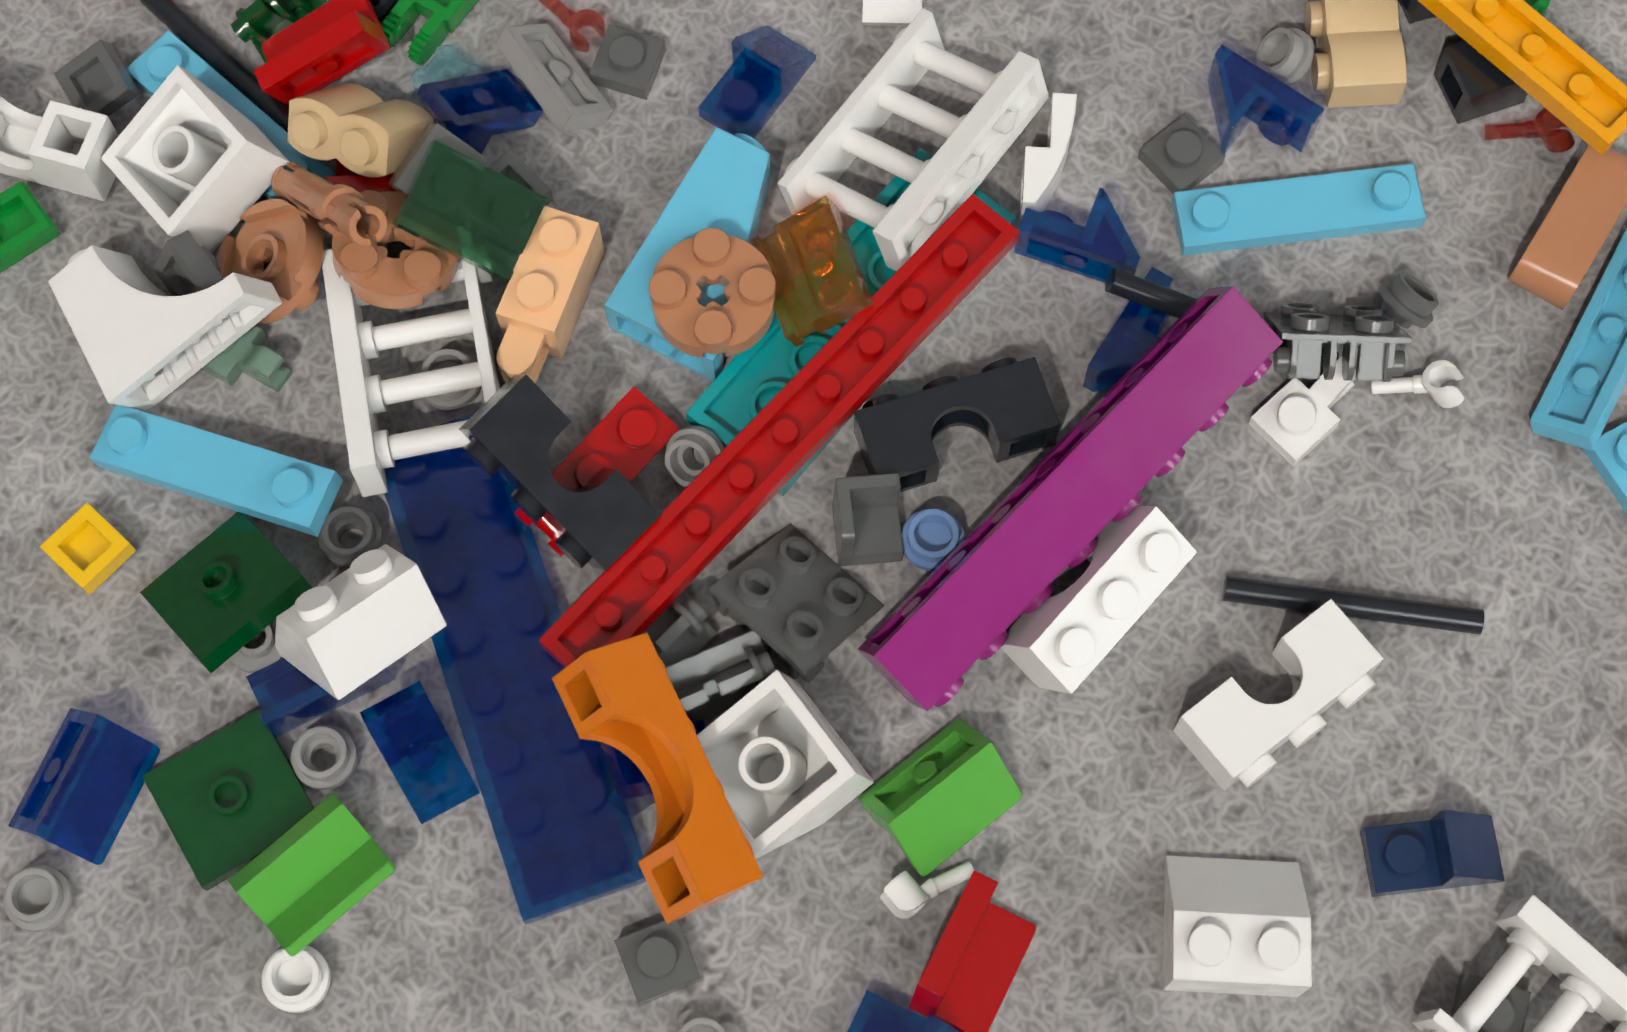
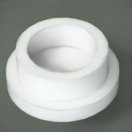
(296, 981)

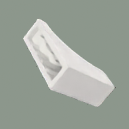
(140, 336)

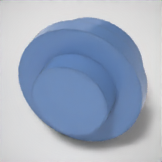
(930, 537)

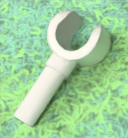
(1432, 378)
(906, 897)

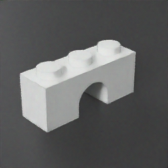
(58, 148)
(1080, 625)
(1237, 734)

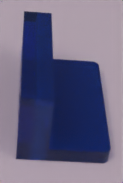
(294, 699)
(85, 786)

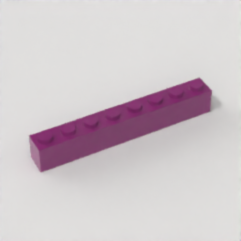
(1071, 497)

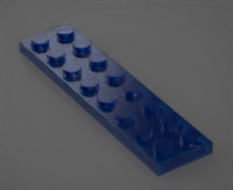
(533, 770)

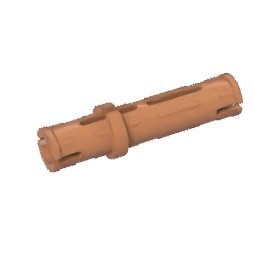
(335, 205)

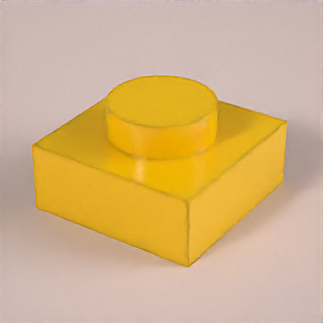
(88, 548)

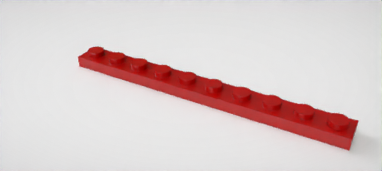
(784, 434)

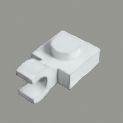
(1301, 417)

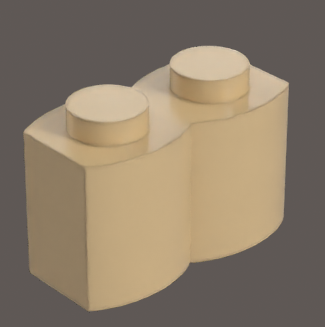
(1359, 51)
(355, 128)

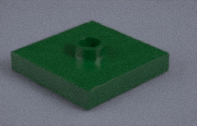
(225, 591)
(228, 798)

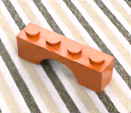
(629, 703)

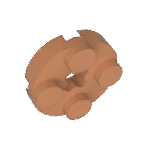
(287, 239)
(713, 260)
(387, 280)

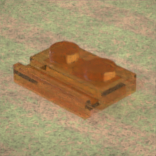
(814, 271)

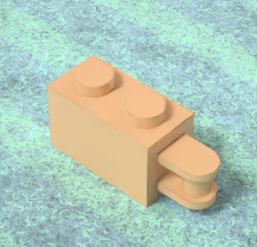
(547, 291)

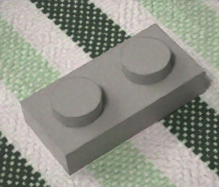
(553, 77)

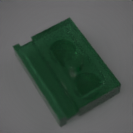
(469, 210)

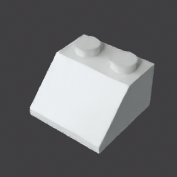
(193, 160)
(358, 621)
(781, 763)
(1236, 927)

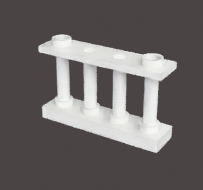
(955, 170)
(367, 395)
(1541, 938)

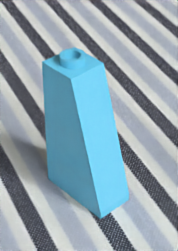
(720, 191)

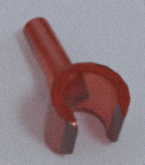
(575, 21)
(1542, 127)

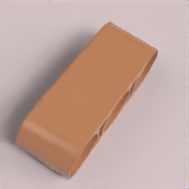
(1574, 227)

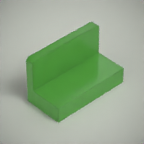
(942, 796)
(312, 875)

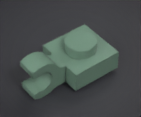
(251, 358)

